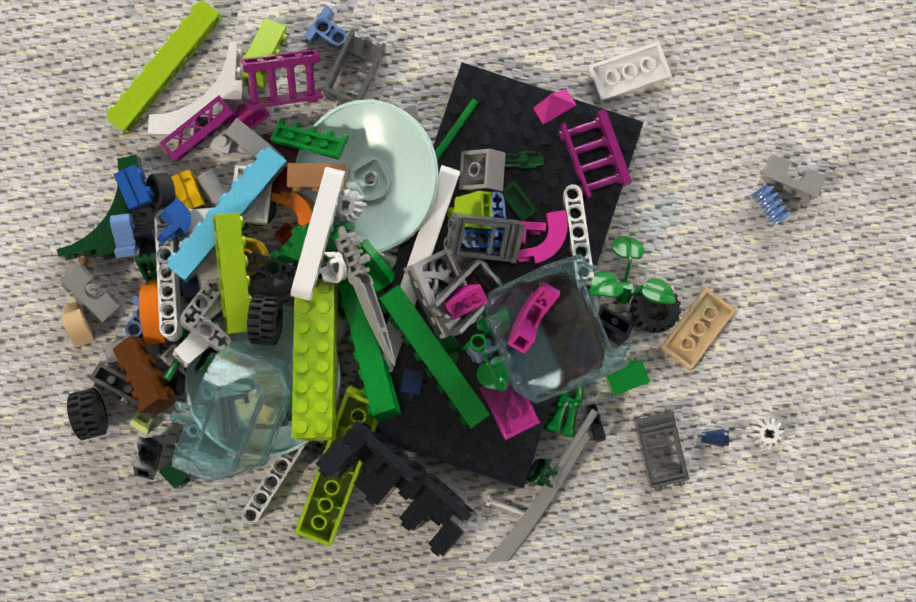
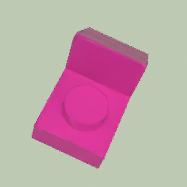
(534, 228)

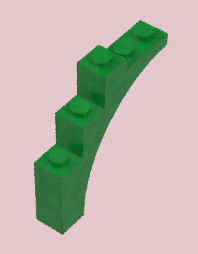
(291, 251)

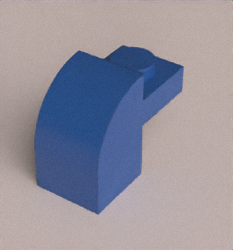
(177, 219)

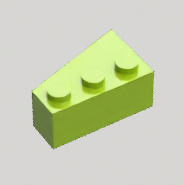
(266, 42)

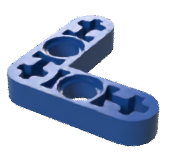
(474, 234)

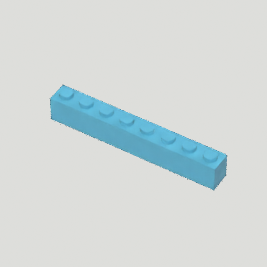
(240, 199)

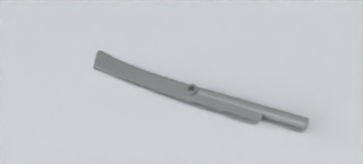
(519, 533)

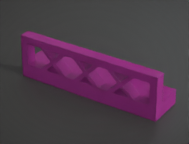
(203, 134)

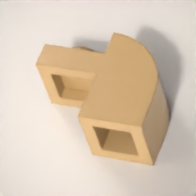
(77, 325)

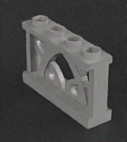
(425, 295)

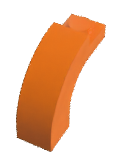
(298, 203)
(150, 313)

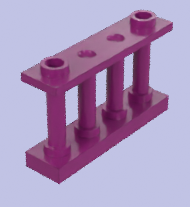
(270, 64)
(614, 158)

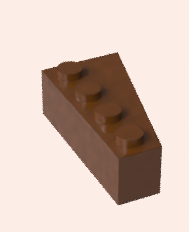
(144, 376)

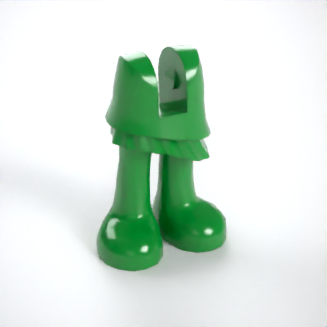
(564, 401)

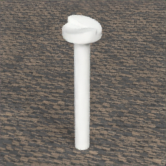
(502, 505)

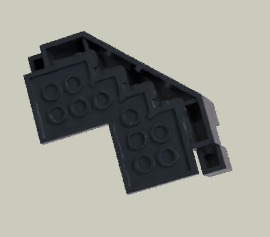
(389, 469)

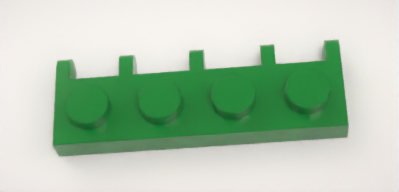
(309, 140)

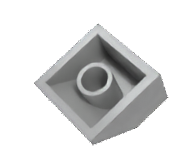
(482, 170)

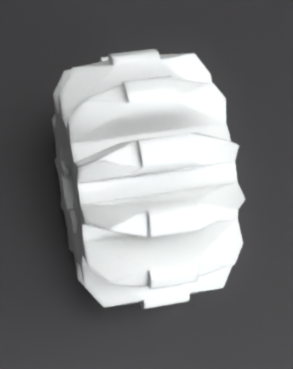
(355, 207)
(774, 435)

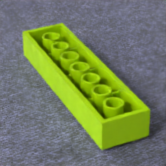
(315, 365)
(330, 496)

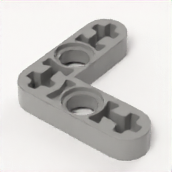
(199, 320)

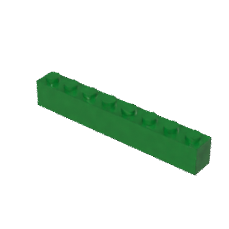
(370, 356)
(434, 357)

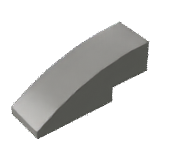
(247, 138)

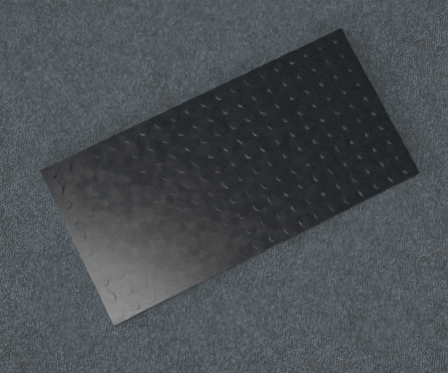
(510, 125)

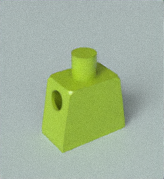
(474, 203)

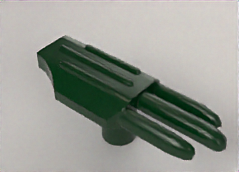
(525, 160)

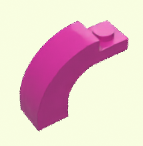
(556, 234)
(527, 321)

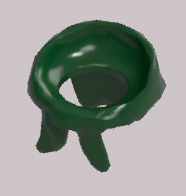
(205, 361)
(540, 473)

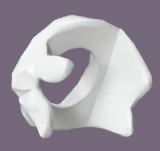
(331, 272)

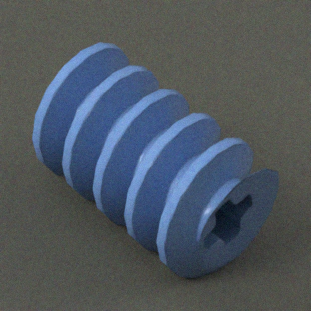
(771, 204)

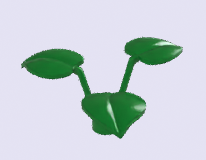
(607, 285)
(488, 375)

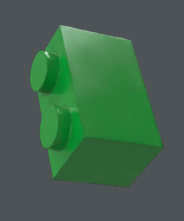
(628, 377)

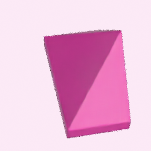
(554, 106)
(250, 118)
(465, 299)

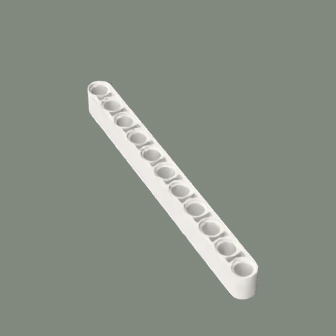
(425, 243)

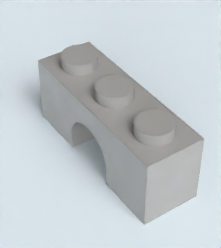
(776, 173)
(100, 306)

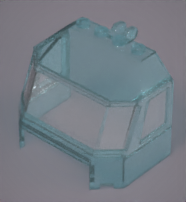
(233, 414)

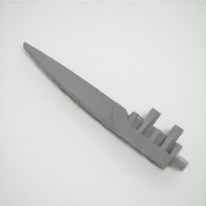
(362, 283)

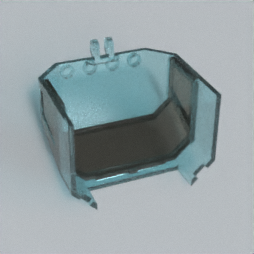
(569, 341)

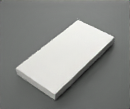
(629, 71)

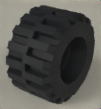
(265, 320)
(654, 326)
(87, 414)

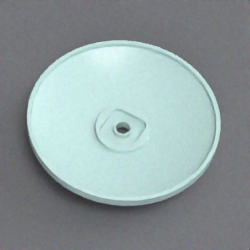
(399, 155)

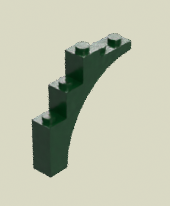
(101, 238)

